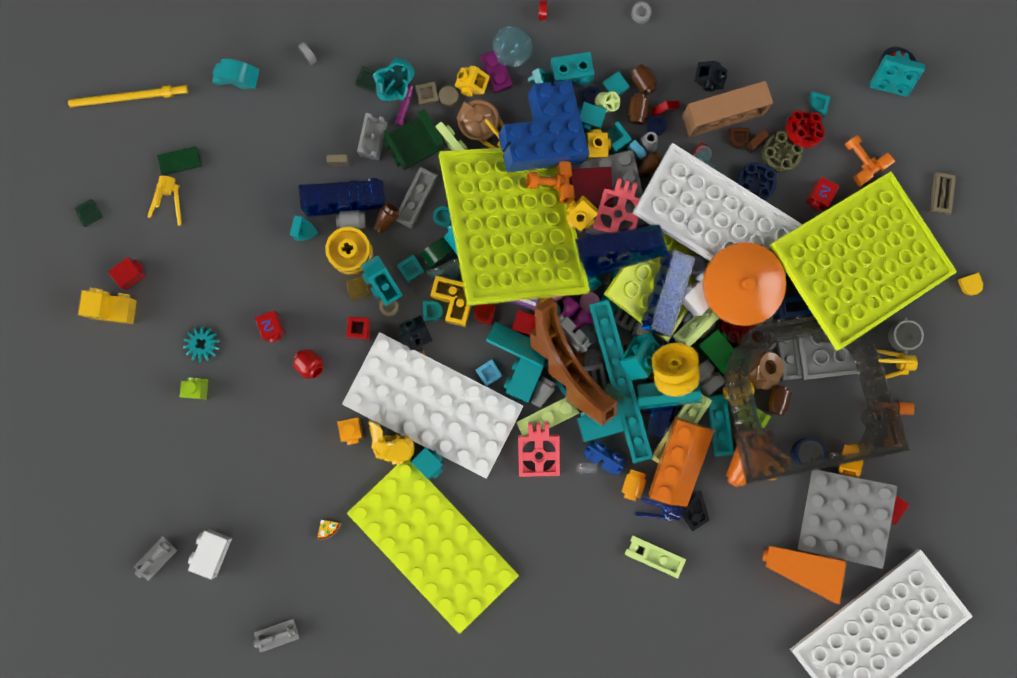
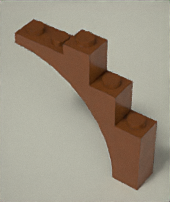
(564, 366)

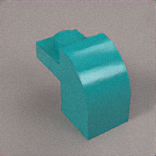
(235, 73)

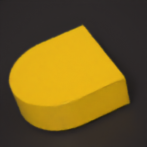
(971, 284)

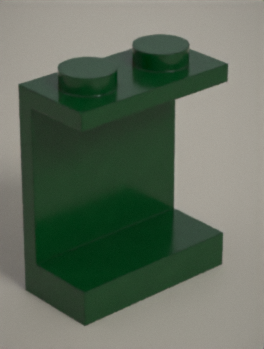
(414, 141)

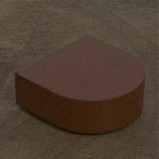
(739, 137)

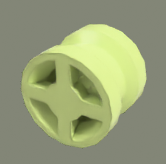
(612, 102)

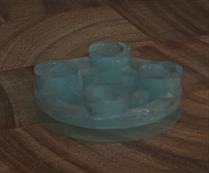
(512, 46)

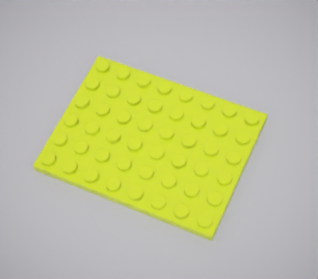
(508, 235)
(863, 260)

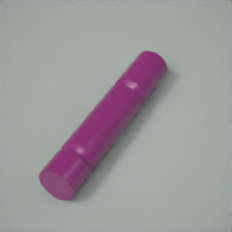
(404, 107)

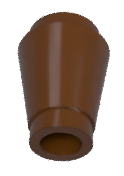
(649, 164)
(387, 215)

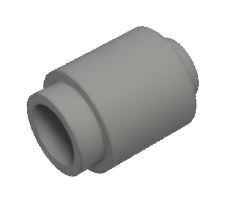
(351, 219)

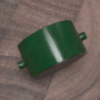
(437, 253)

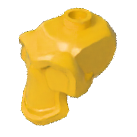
(390, 448)

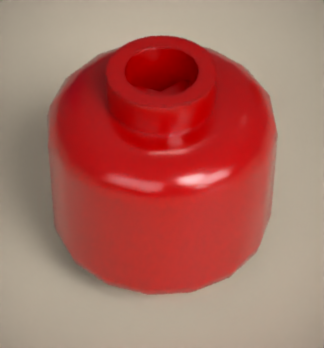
(308, 364)

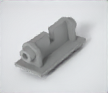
(579, 341)
(155, 559)
(276, 635)

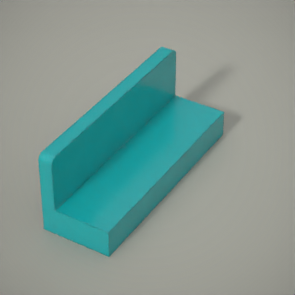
(514, 343)
(651, 397)

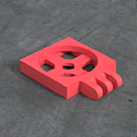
(623, 194)
(539, 436)

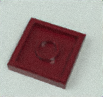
(591, 184)

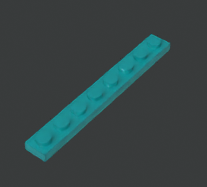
(628, 407)

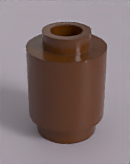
(644, 79)
(638, 109)
(779, 400)

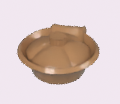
(472, 119)
(766, 370)

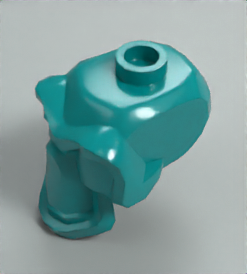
(393, 80)

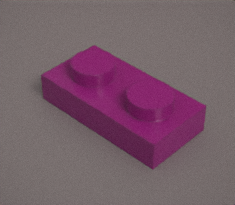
(498, 73)

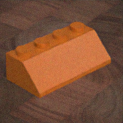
(680, 462)

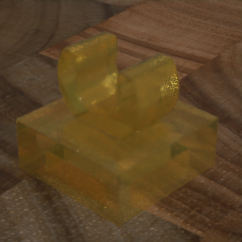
(357, 288)

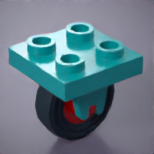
(897, 72)

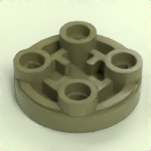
(781, 152)

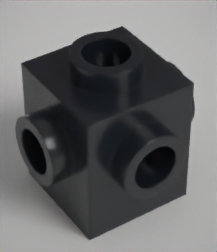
(711, 75)
(414, 333)

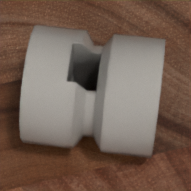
(709, 379)

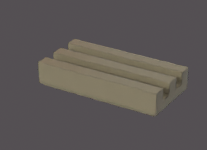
(935, 190)

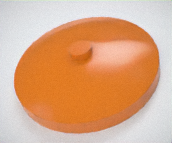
(744, 284)

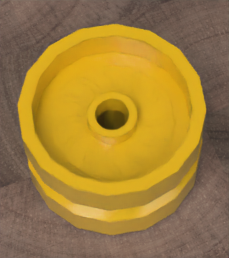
(340, 242)
(676, 369)

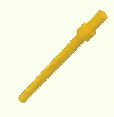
(166, 91)

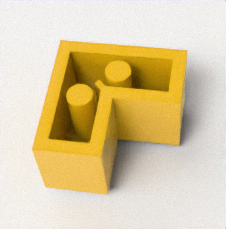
(453, 293)
(101, 306)

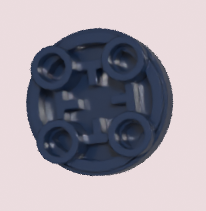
(758, 179)

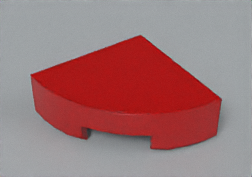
(667, 105)

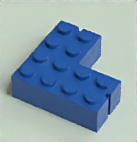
(553, 135)

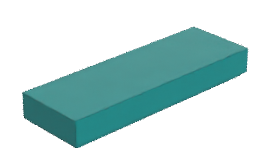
(720, 421)

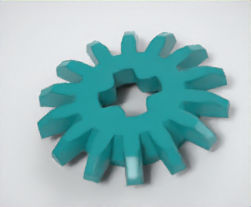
(209, 345)

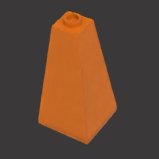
(813, 571)

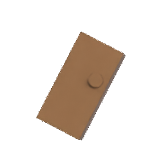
(727, 109)

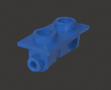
(612, 462)

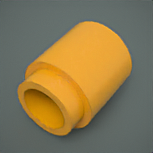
(634, 485)

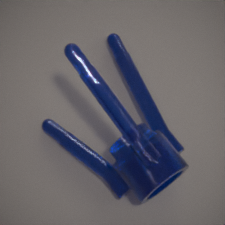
(670, 511)

